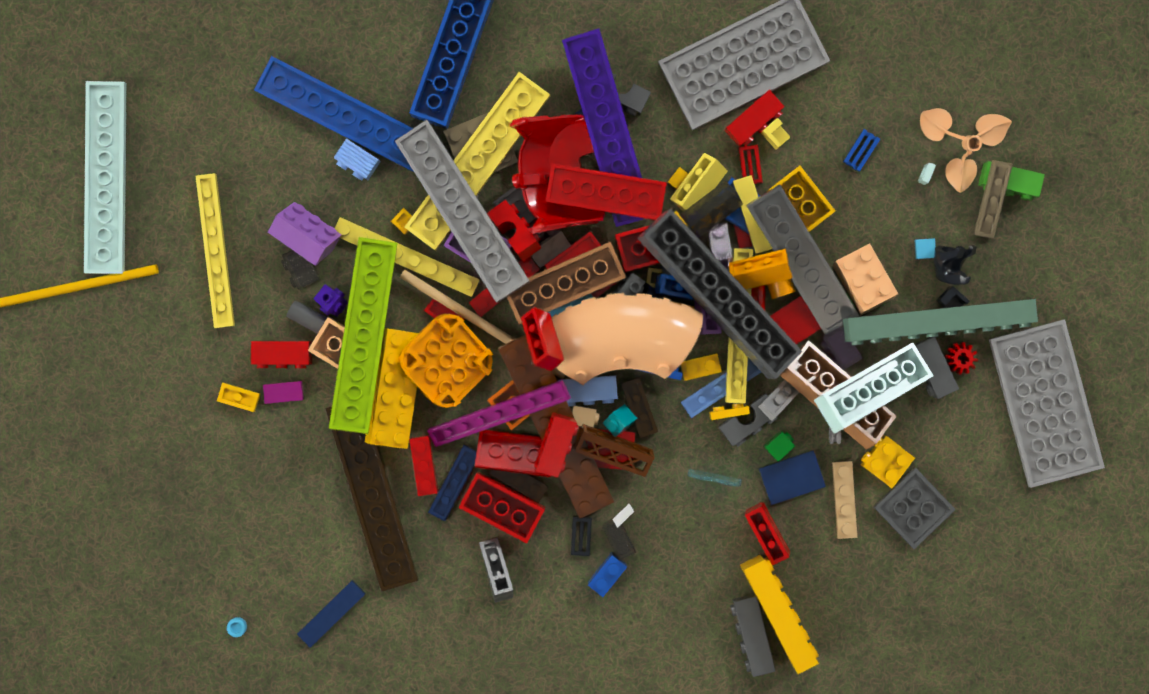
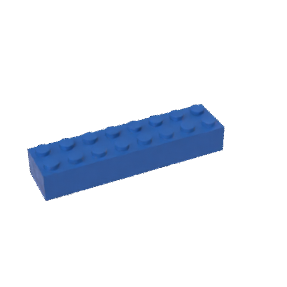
(450, 61)

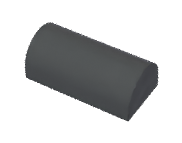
(306, 316)

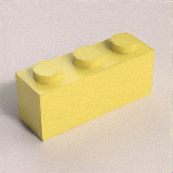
(699, 182)

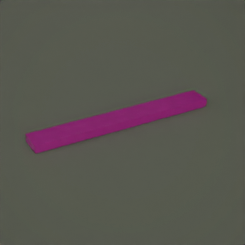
(499, 413)

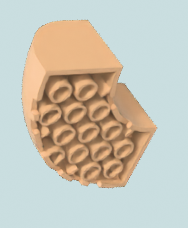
(625, 335)

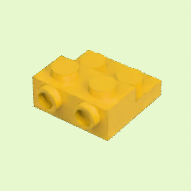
(887, 461)

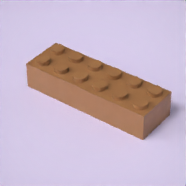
(568, 281)
(816, 374)

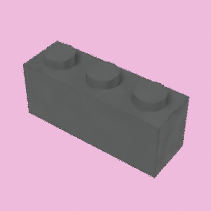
(942, 381)

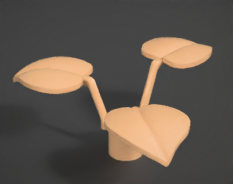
(991, 131)

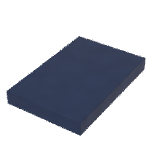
(792, 477)

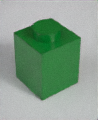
(780, 445)

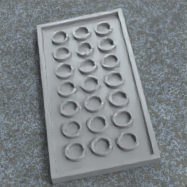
(743, 62)
(1046, 403)

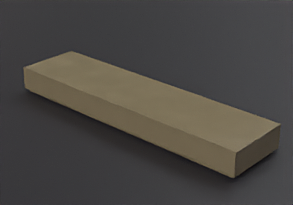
(993, 199)

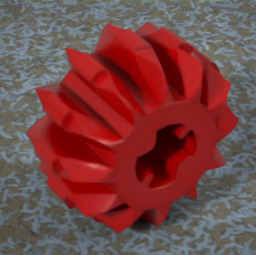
(960, 365)

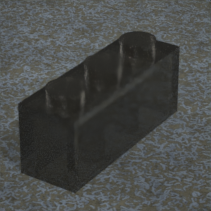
(711, 209)

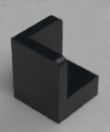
(952, 298)

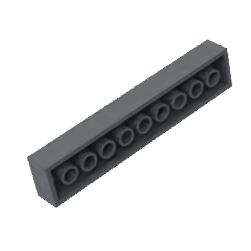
(719, 294)

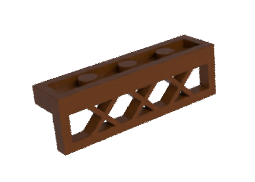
(617, 444)

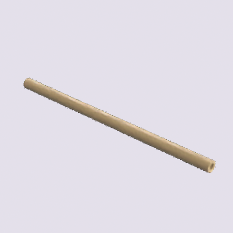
(462, 311)

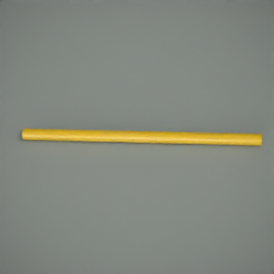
(78, 285)

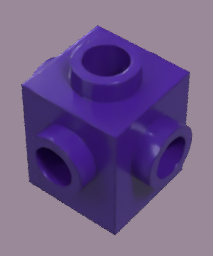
(331, 300)

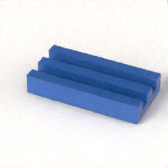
(870, 136)

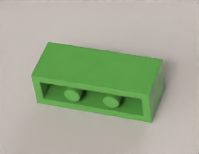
(1021, 182)

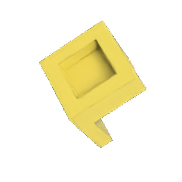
(775, 134)

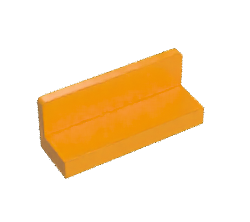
(761, 269)

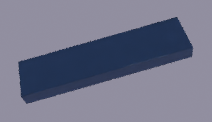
(453, 483)
(331, 613)

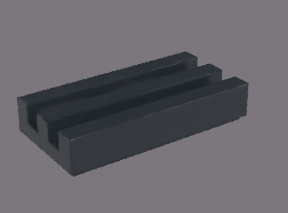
(582, 520)

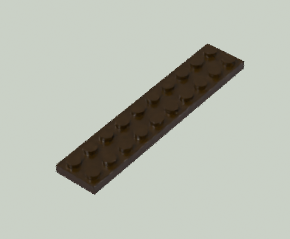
(375, 509)

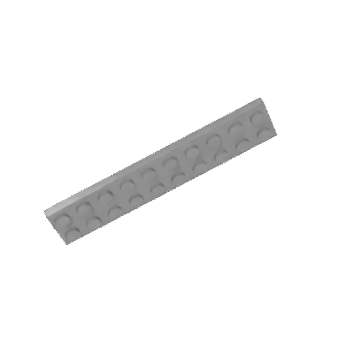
(462, 211)

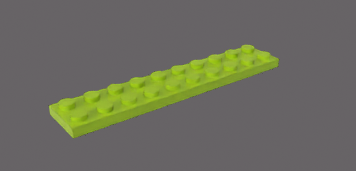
(363, 336)

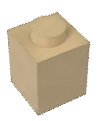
(585, 416)

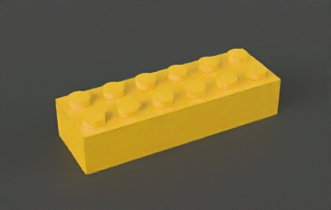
(393, 395)
(781, 617)

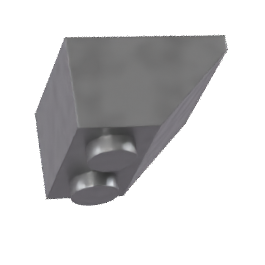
(552, 244)

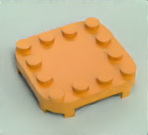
(446, 360)

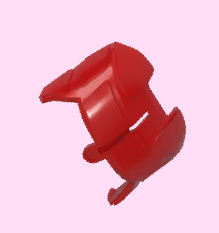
(545, 142)

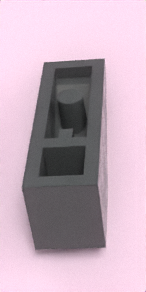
(496, 570)

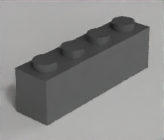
(753, 635)

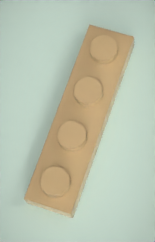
(844, 499)

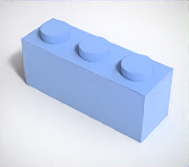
(597, 388)

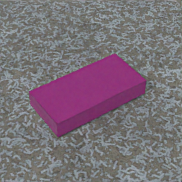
(283, 392)

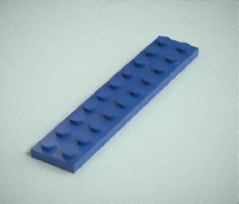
(333, 109)

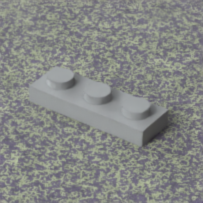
(778, 400)

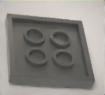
(914, 508)

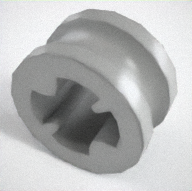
(834, 437)

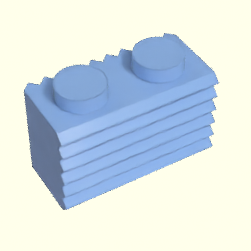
(356, 159)

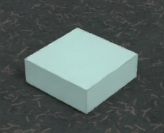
(926, 173)

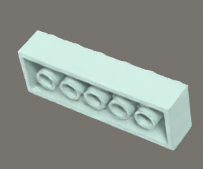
(873, 388)

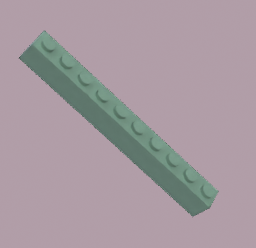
(940, 320)

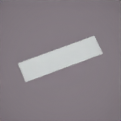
(623, 515)

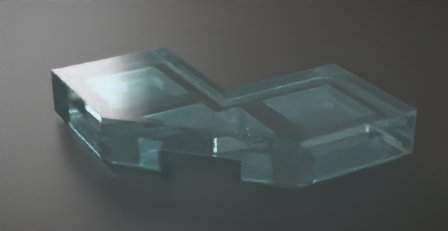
(708, 476)

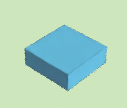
(924, 248)

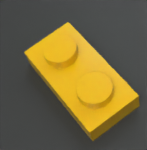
(700, 367)
(238, 397)
(736, 410)

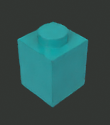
(620, 420)

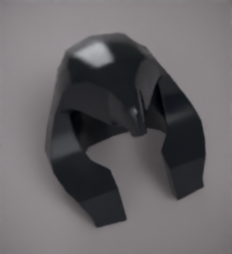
(949, 262)

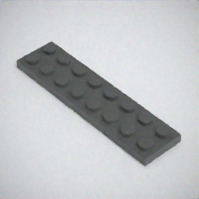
(808, 266)

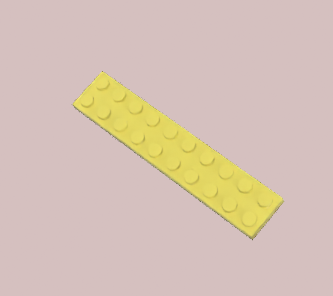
(483, 152)

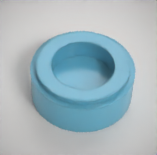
(236, 627)

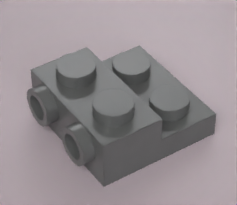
(630, 285)

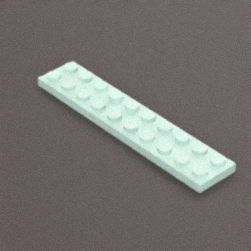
(105, 177)

